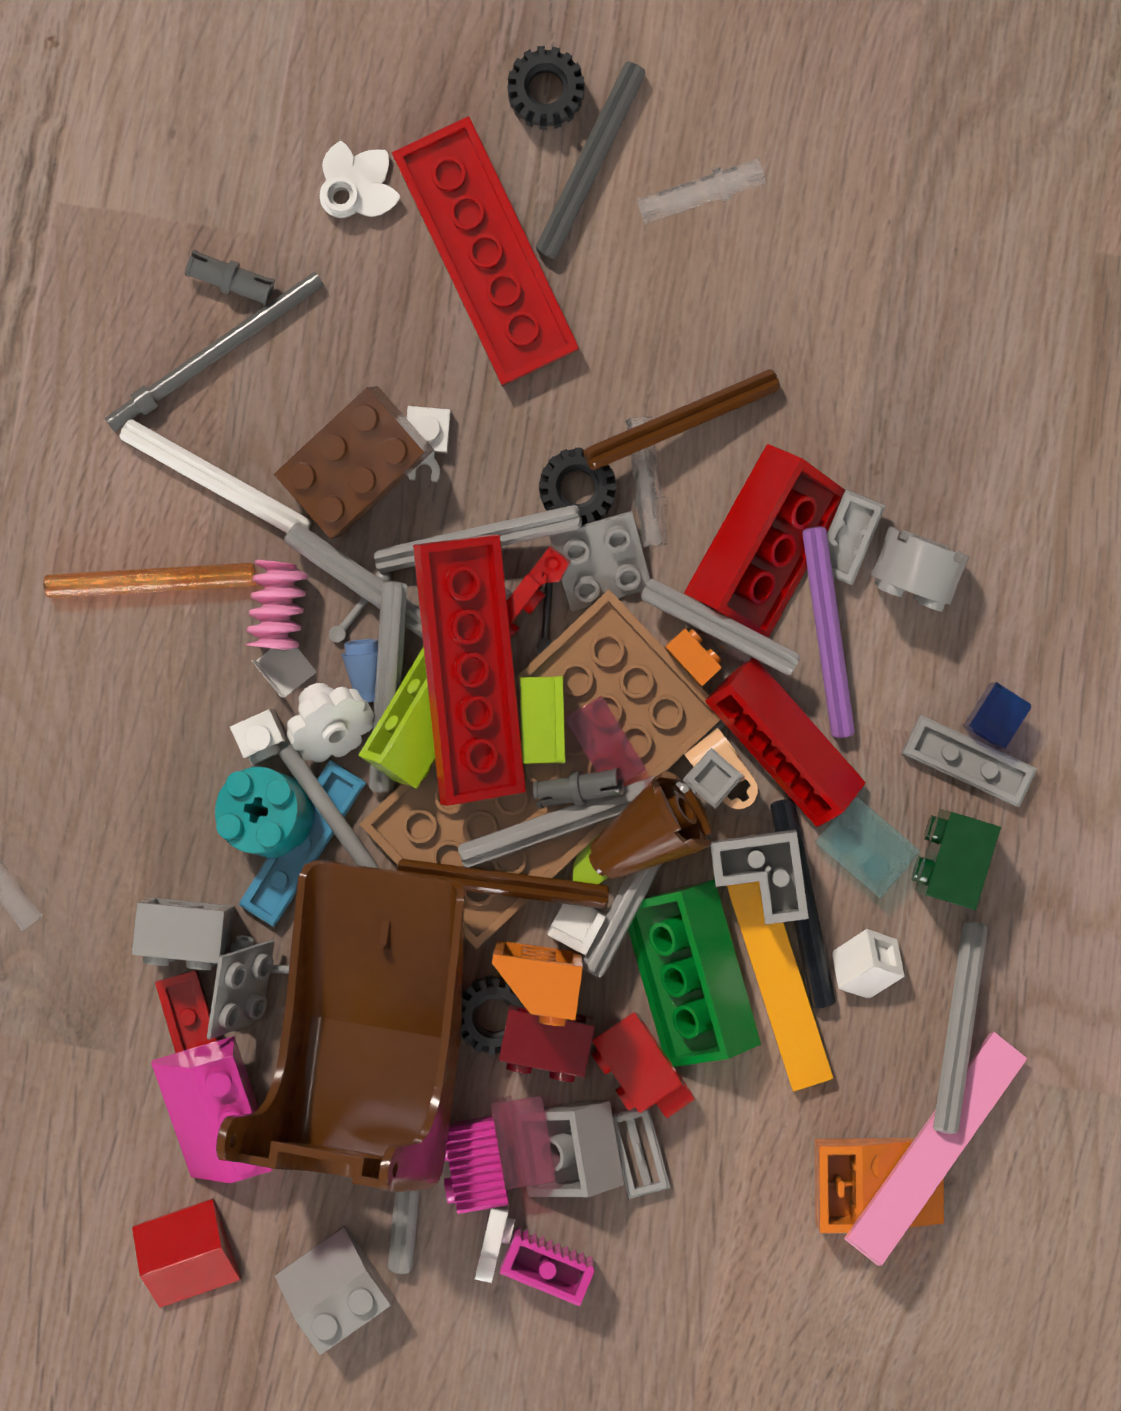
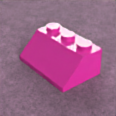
(199, 1092)

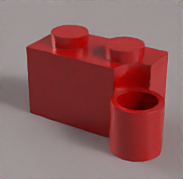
(640, 1068)

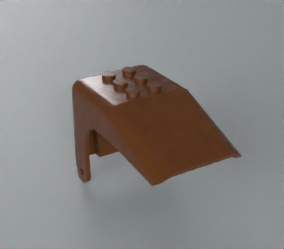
(364, 1032)

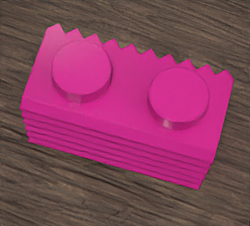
(474, 1166)
(547, 1266)

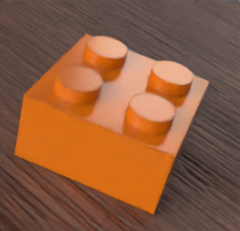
(693, 657)

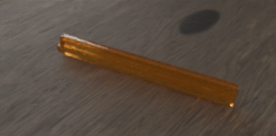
(149, 580)

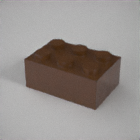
(353, 462)

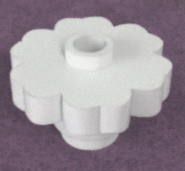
(329, 722)

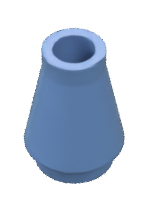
(361, 666)

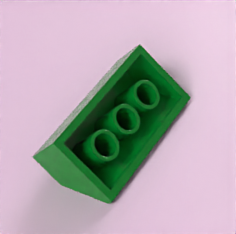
(692, 975)

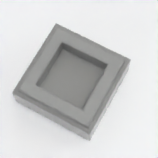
(713, 778)

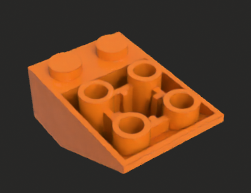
(851, 1174)

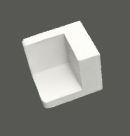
(576, 926)
(867, 964)

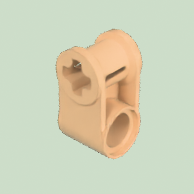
(721, 745)

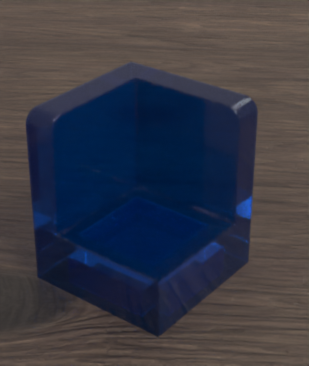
(997, 715)

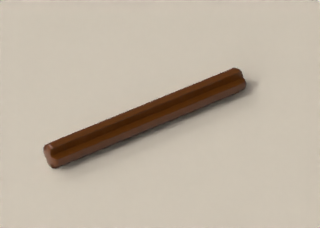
(681, 419)
(513, 884)

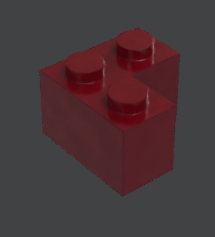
(546, 1047)

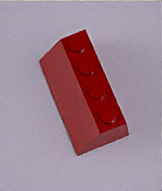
(761, 544)

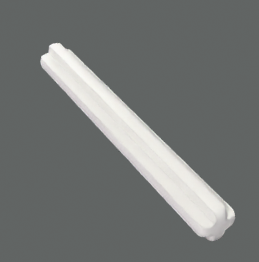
(211, 477)

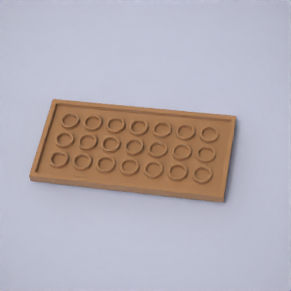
(597, 656)

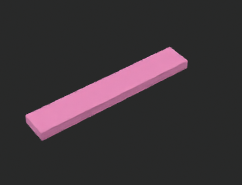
(933, 1153)

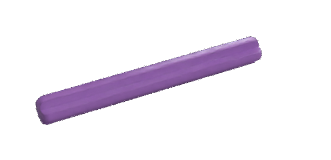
(828, 632)

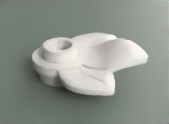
(359, 176)

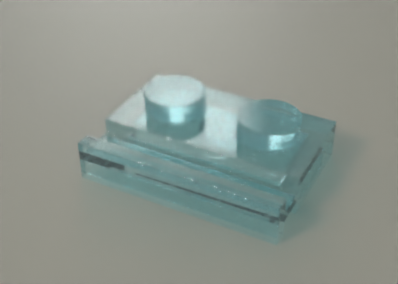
(867, 847)

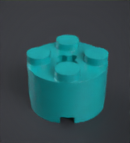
(240, 809)

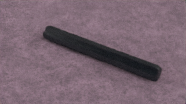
(807, 930)

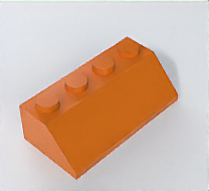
(541, 978)

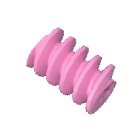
(276, 605)

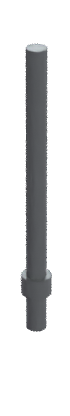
(145, 399)

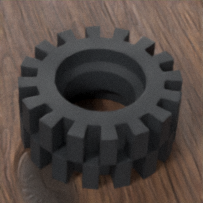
(541, 62)
(572, 461)
(472, 998)

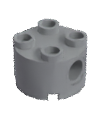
(919, 568)

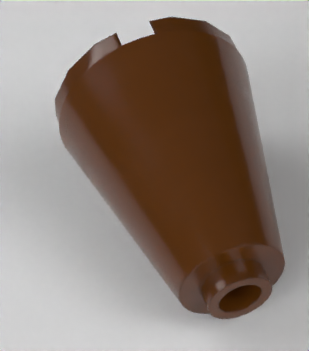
(651, 830)

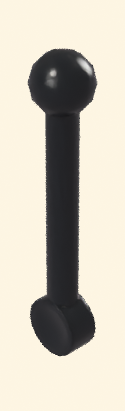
(546, 620)

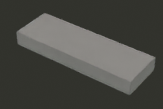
(969, 761)

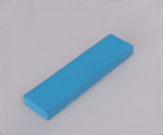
(278, 877)

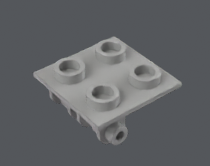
(602, 559)
(240, 986)

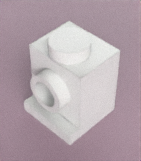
(260, 736)

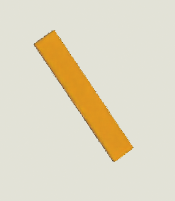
(781, 989)

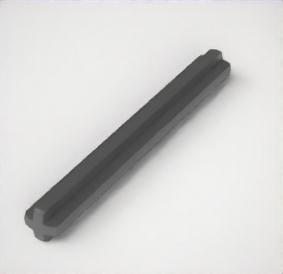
(590, 160)

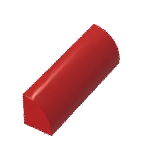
(786, 742)

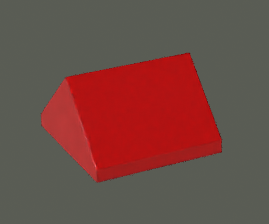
(184, 1253)

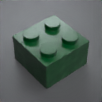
(955, 858)

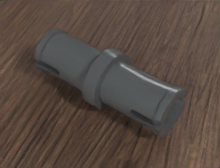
(229, 277)
(578, 788)

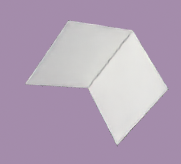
(284, 669)

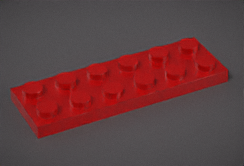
(485, 251)
(469, 669)

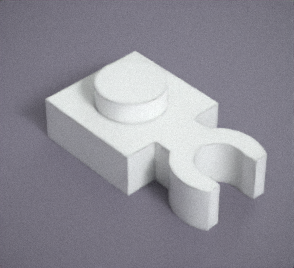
(434, 427)
(498, 1231)

